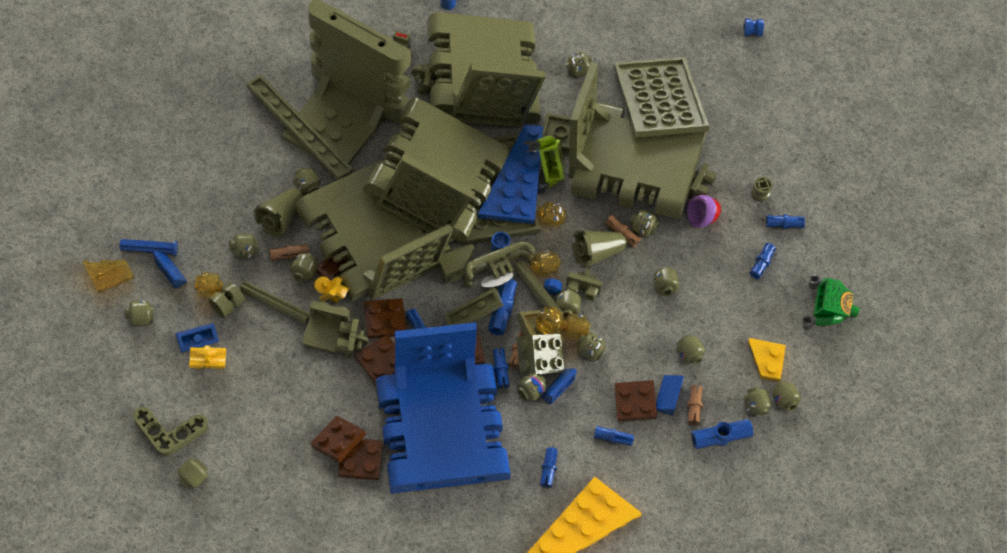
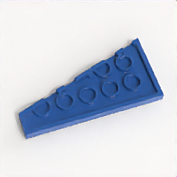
(516, 187)

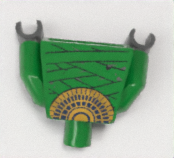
(832, 303)

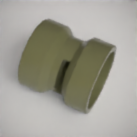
(761, 189)

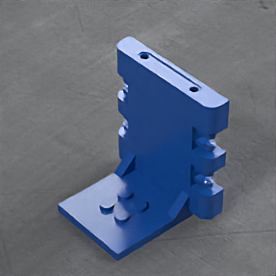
(440, 412)

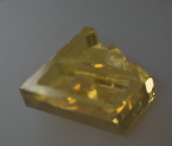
(108, 273)

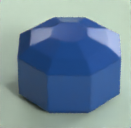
(553, 286)

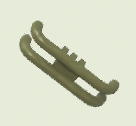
(498, 261)

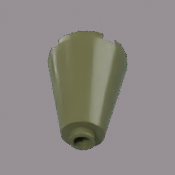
(278, 212)
(596, 246)

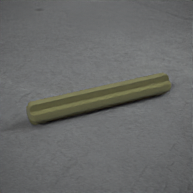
(535, 285)
(274, 302)

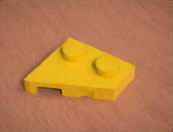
(768, 358)

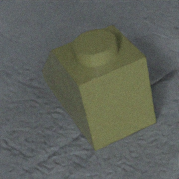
(454, 262)

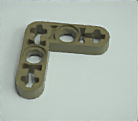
(170, 437)

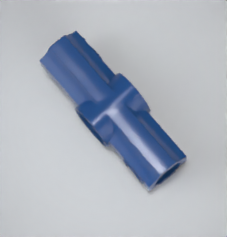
(500, 316)
(710, 436)

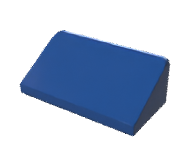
(169, 269)
(197, 337)
(559, 385)
(669, 393)

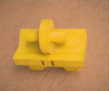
(330, 289)
(207, 357)

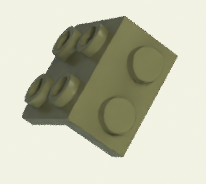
(324, 326)
(540, 354)

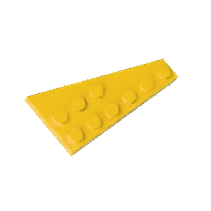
(586, 520)

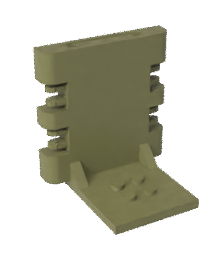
(484, 69)
(357, 78)
(610, 155)
(436, 170)
(378, 244)

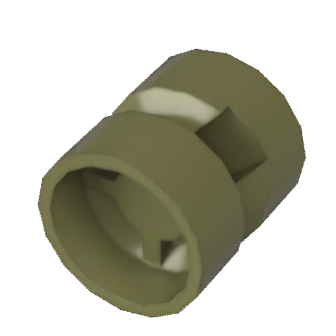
(224, 302)

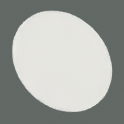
(490, 281)

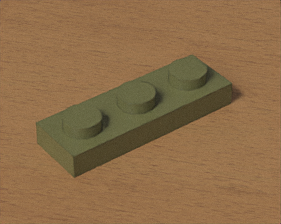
(475, 308)

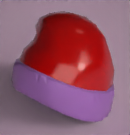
(703, 211)

